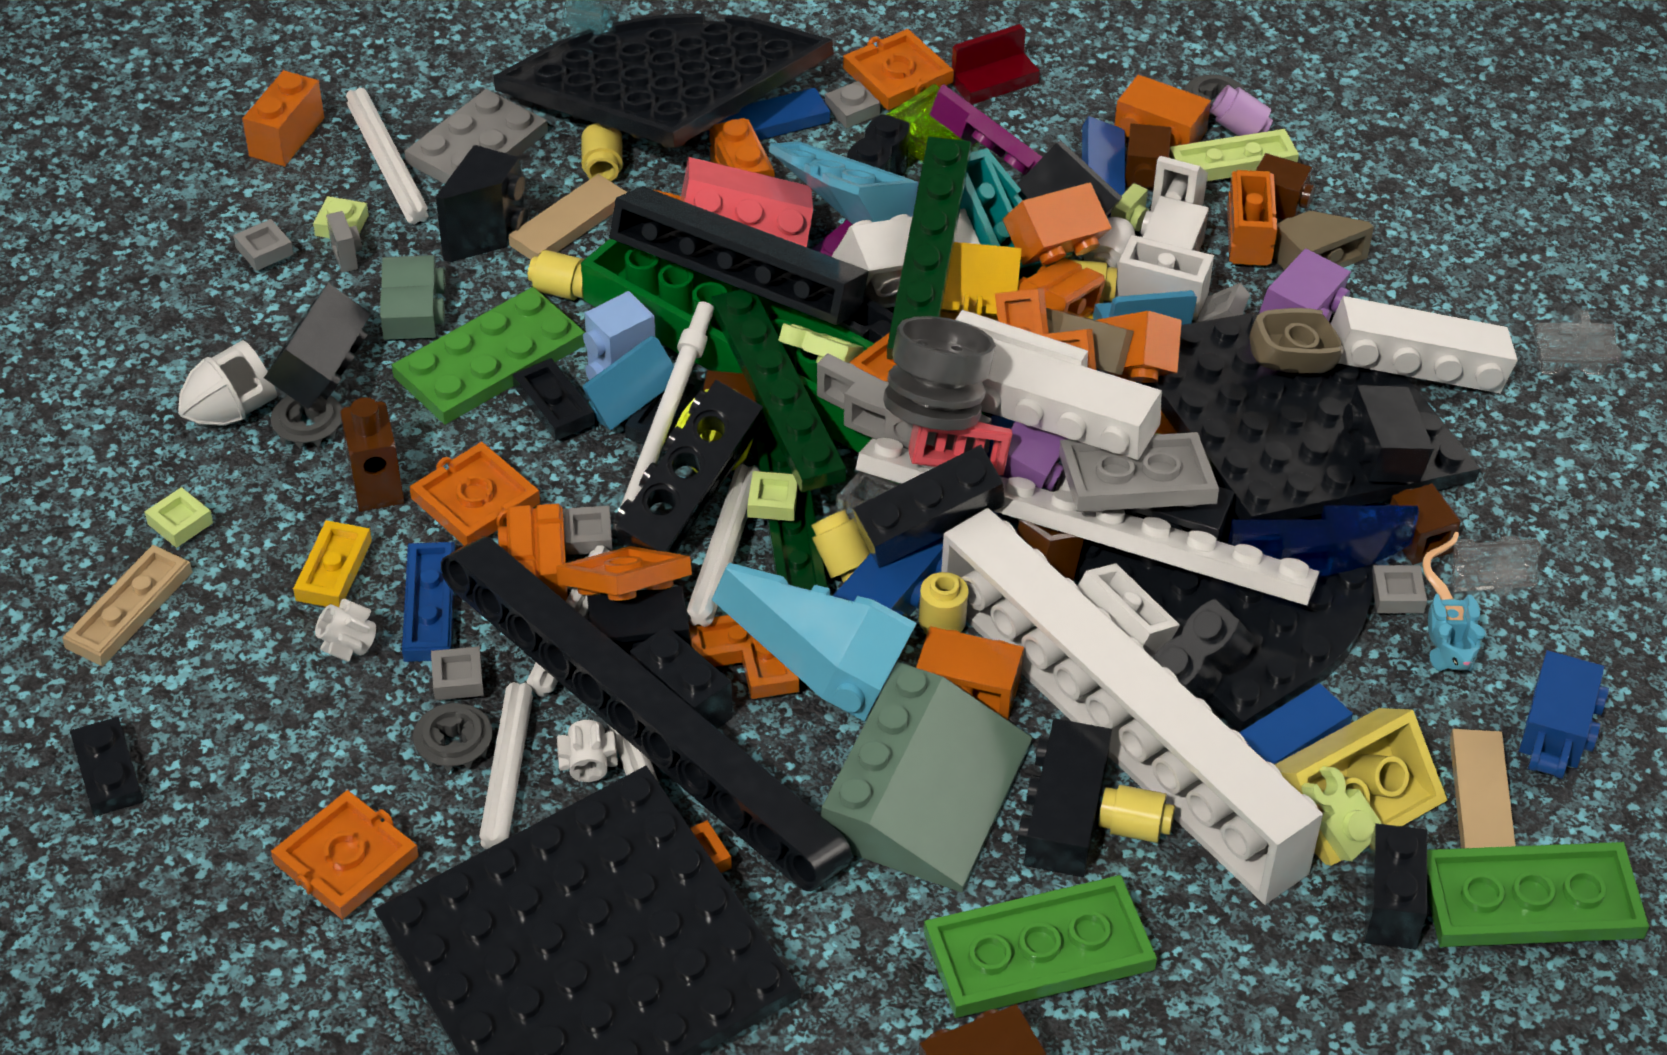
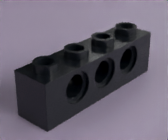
(716, 410)

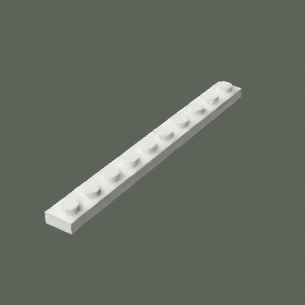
(1145, 537)

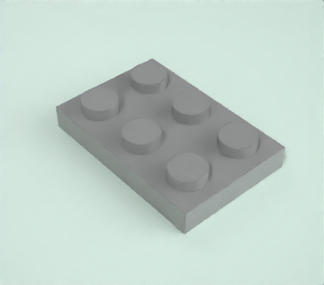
(484, 122)
(1167, 474)

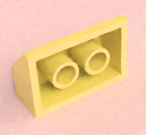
(1381, 758)

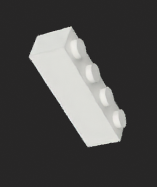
(1424, 344)
(1071, 400)

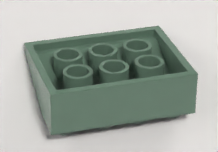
(926, 778)

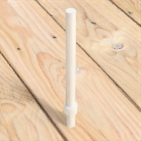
(690, 346)

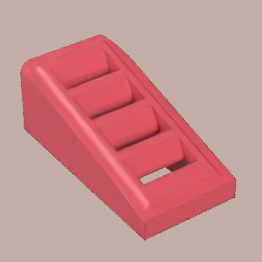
(934, 455)

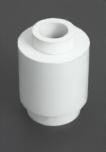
(1112, 243)

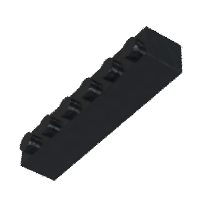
(739, 255)

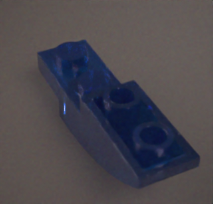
(1338, 542)

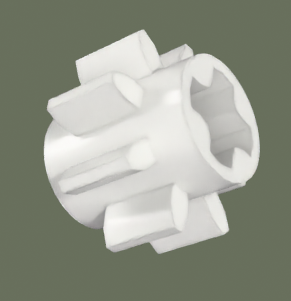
(345, 630)
(587, 750)

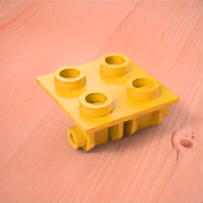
(976, 276)

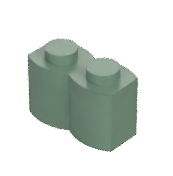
(411, 298)

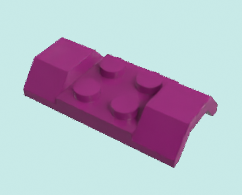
(975, 126)

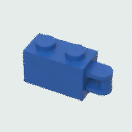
(1562, 713)

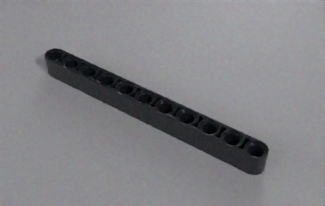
(648, 714)

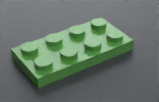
(484, 353)
(1534, 894)
(1039, 946)

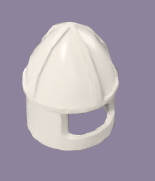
(225, 387)

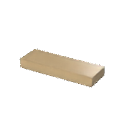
(567, 218)
(127, 605)
(1481, 789)

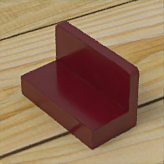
(993, 65)

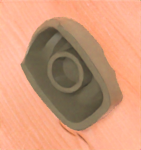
(1295, 341)

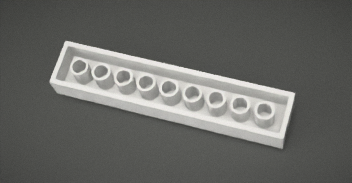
(1159, 729)

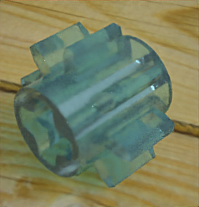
(585, 15)

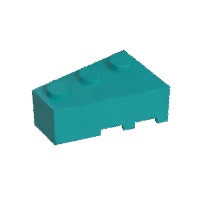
(988, 199)

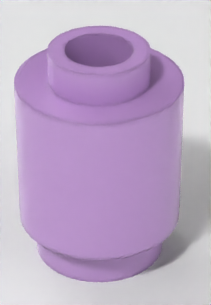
(1241, 112)

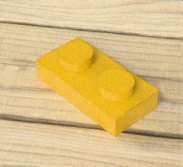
(332, 564)

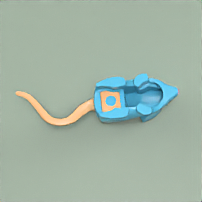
(1451, 622)

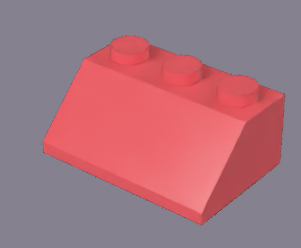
(750, 198)

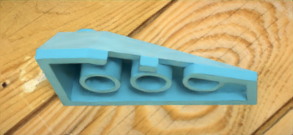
(848, 185)
(827, 641)

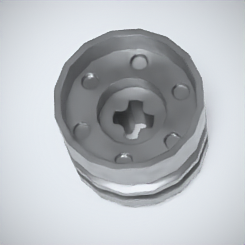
(939, 373)

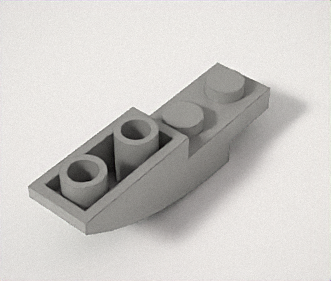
(863, 403)

